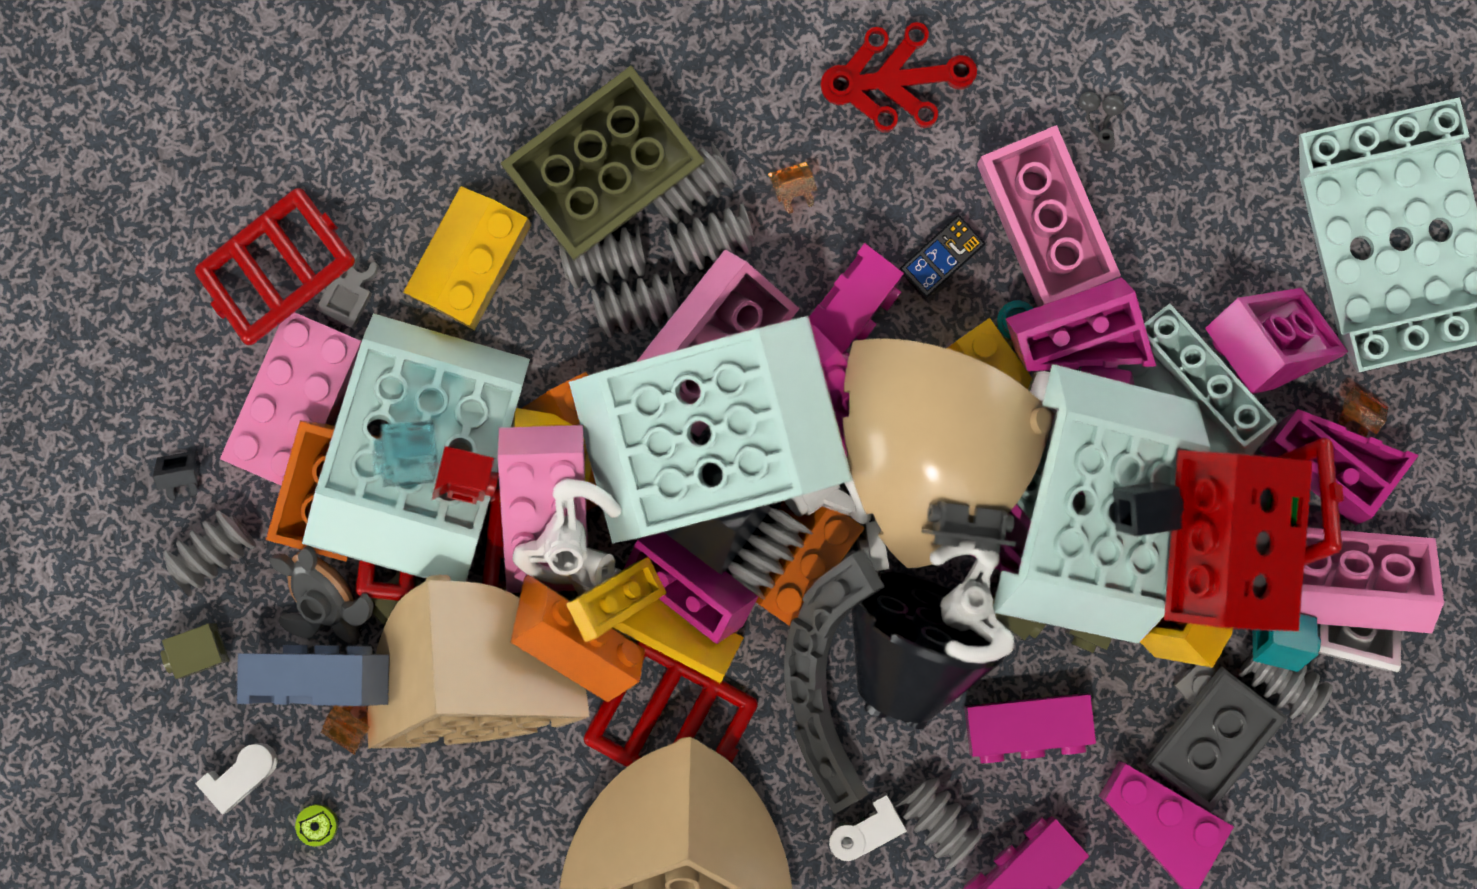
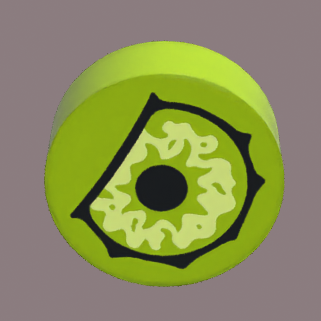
(316, 825)

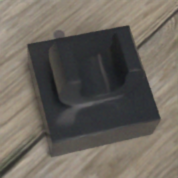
(177, 471)

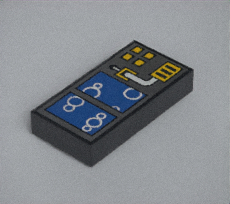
(942, 256)

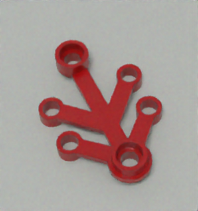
(891, 79)

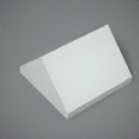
(1362, 645)

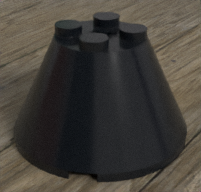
(903, 652)

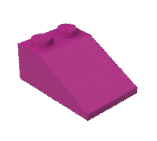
(1274, 338)

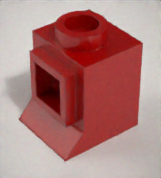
(465, 476)

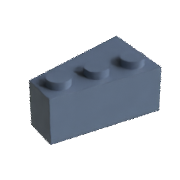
(314, 677)

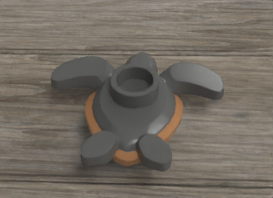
(320, 597)

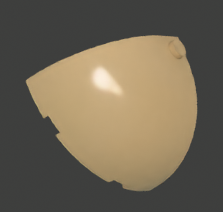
(934, 431)
(461, 674)
(677, 824)

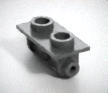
(986, 530)

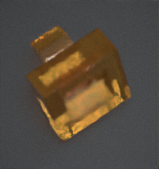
(792, 183)
(1364, 410)
(346, 728)

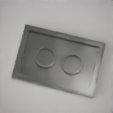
(1215, 739)

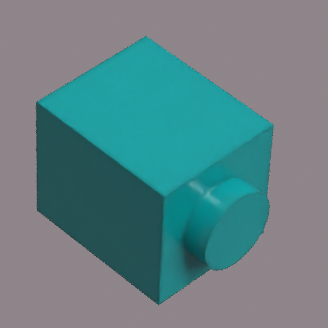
(1287, 648)

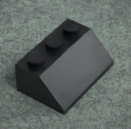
(720, 538)

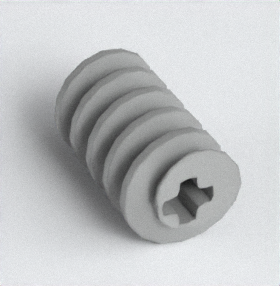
(695, 185)
(711, 239)
(605, 259)
(635, 305)
(767, 551)
(207, 552)
(1292, 686)
(940, 821)

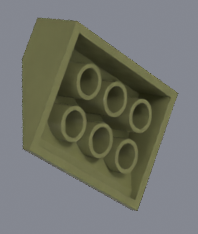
(602, 163)

